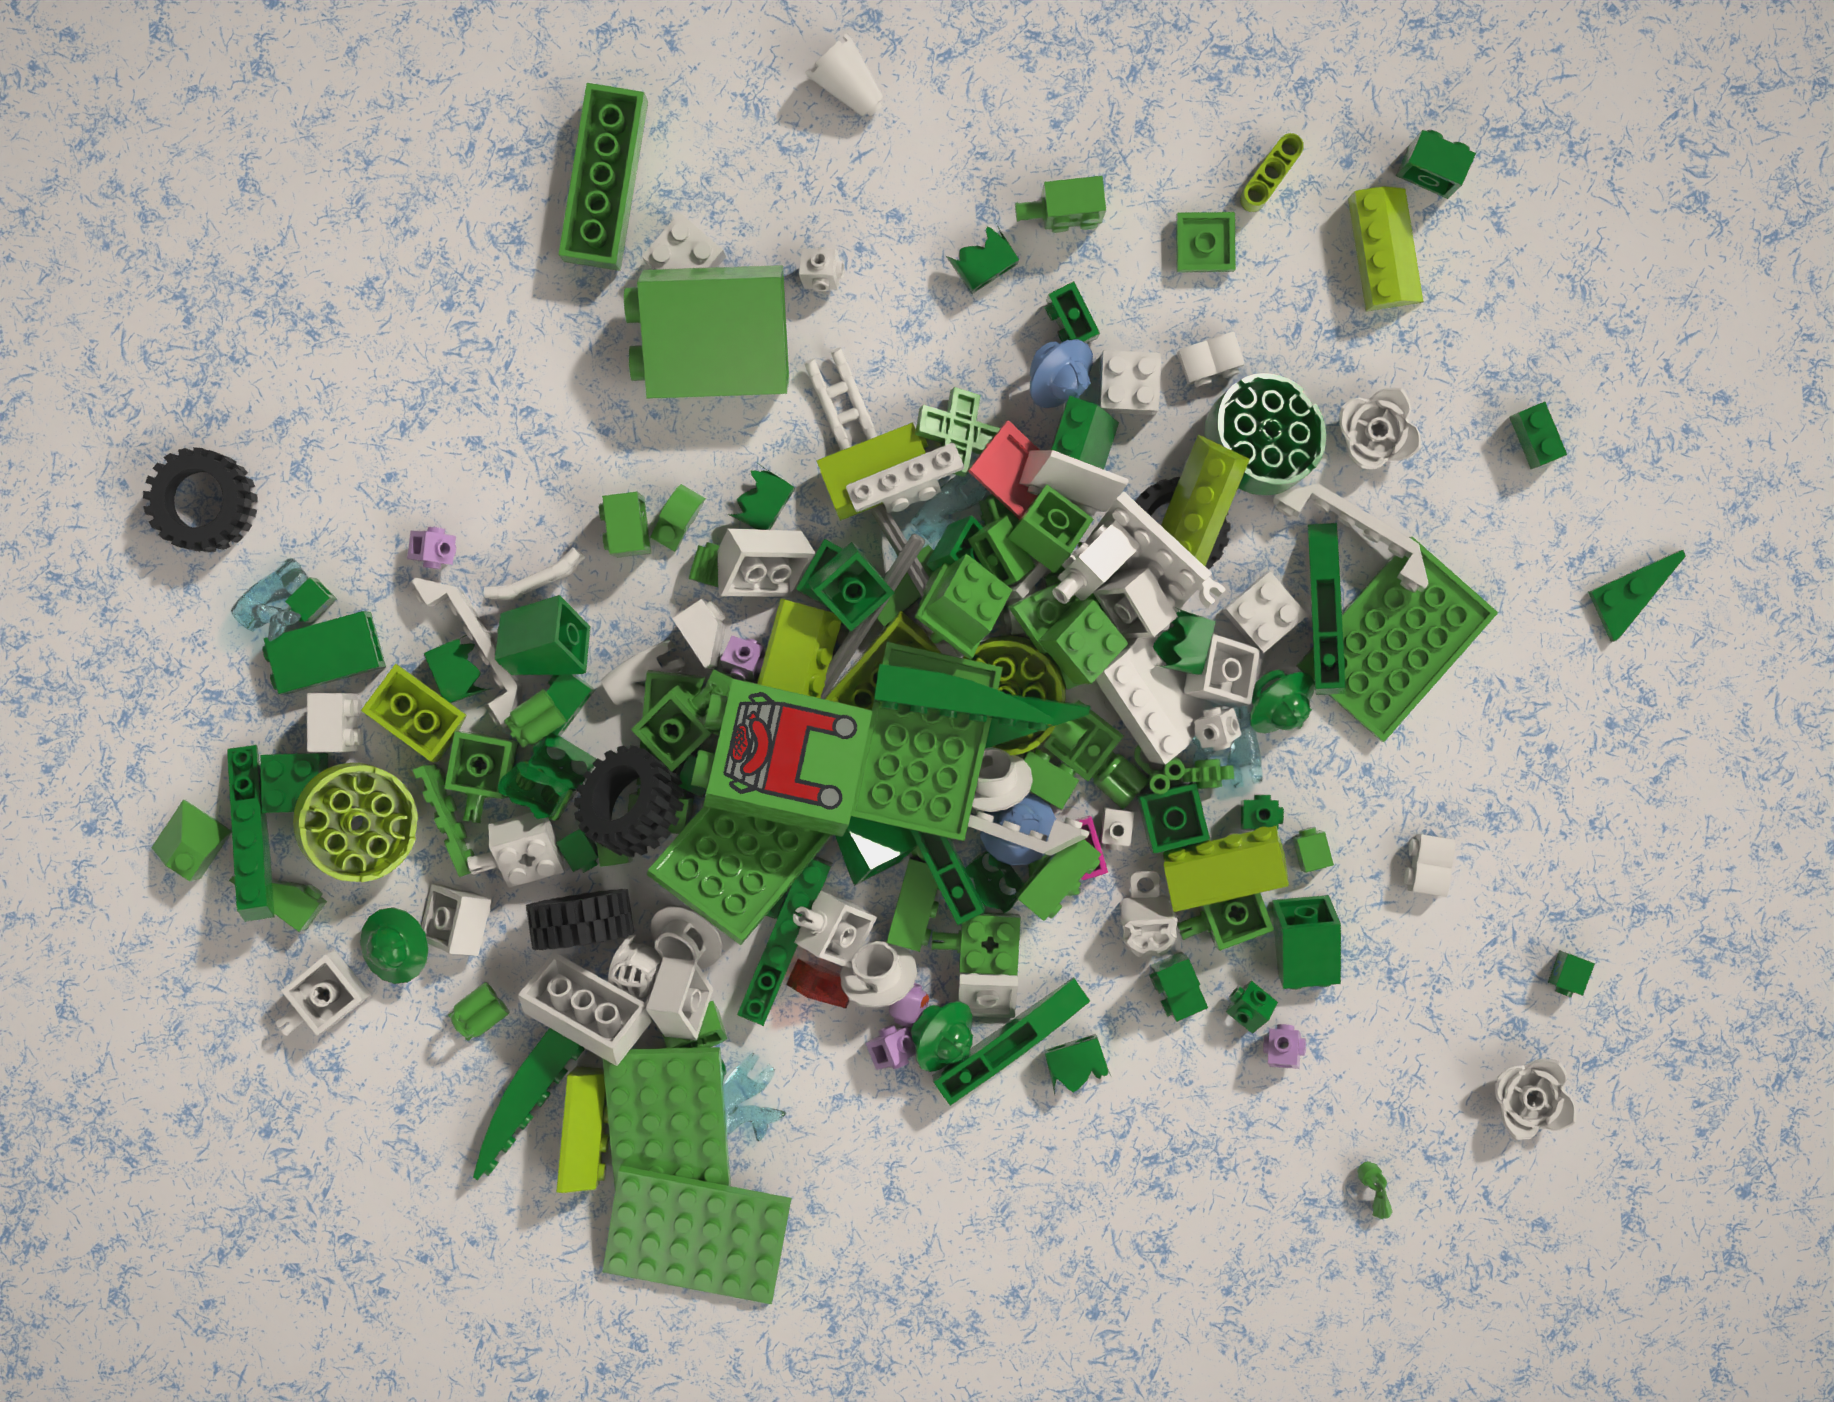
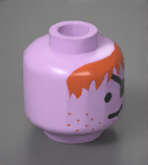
(911, 1007)

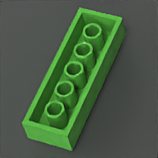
(603, 176)

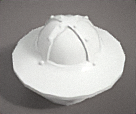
(1001, 781)
(685, 935)
(879, 975)

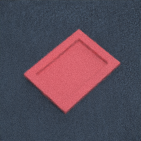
(1002, 466)

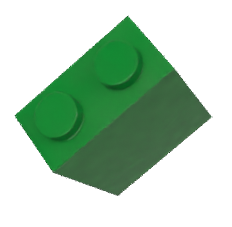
(1085, 432)
(543, 639)
(873, 847)
(1307, 942)

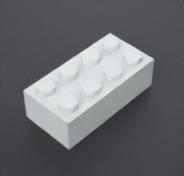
(585, 1008)

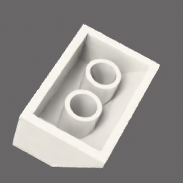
(1075, 480)
(762, 562)
(703, 630)

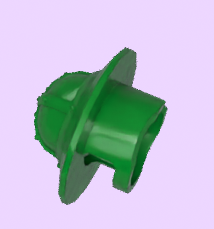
(1283, 704)
(394, 945)
(942, 1035)

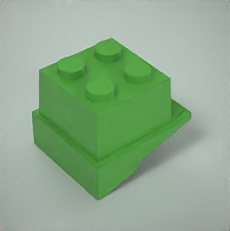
(962, 604)

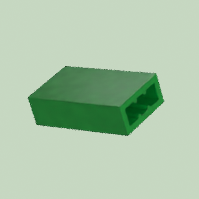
(324, 653)

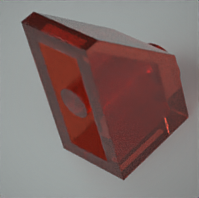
(817, 983)

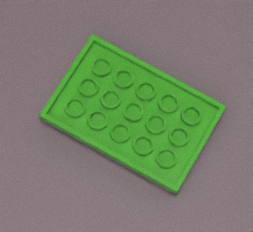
(1403, 641)
(923, 766)
(734, 867)
(669, 1113)
(696, 1234)

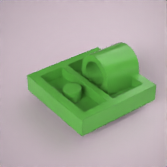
(1084, 743)

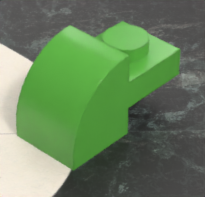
(677, 517)

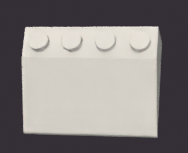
(1151, 700)

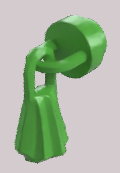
(1369, 1174)

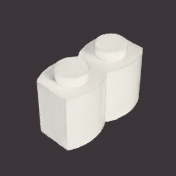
(1211, 359)
(1430, 865)

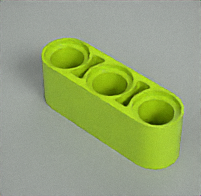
(1281, 163)

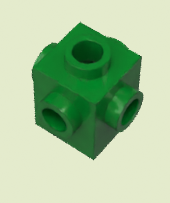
(1250, 813)
(1251, 1006)

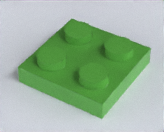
(1205, 242)

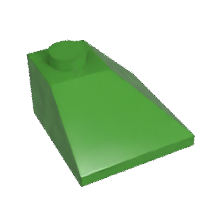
(190, 841)

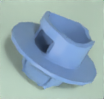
(1060, 372)
(1030, 814)

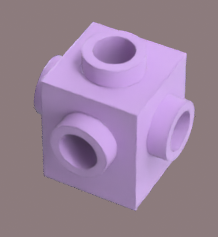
(432, 547)
(743, 659)
(897, 1046)
(1285, 1057)

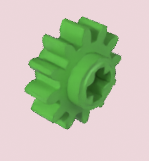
(1208, 773)

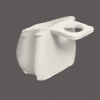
(1148, 918)

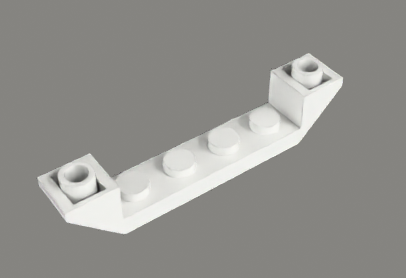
(1412, 574)
(432, 594)
(1061, 835)

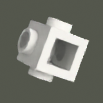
(821, 269)
(1217, 728)

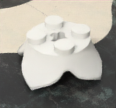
(1390, 410)
(1550, 1110)

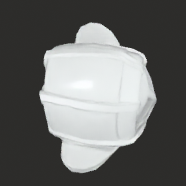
(637, 968)

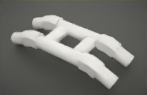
(847, 385)
(516, 590)

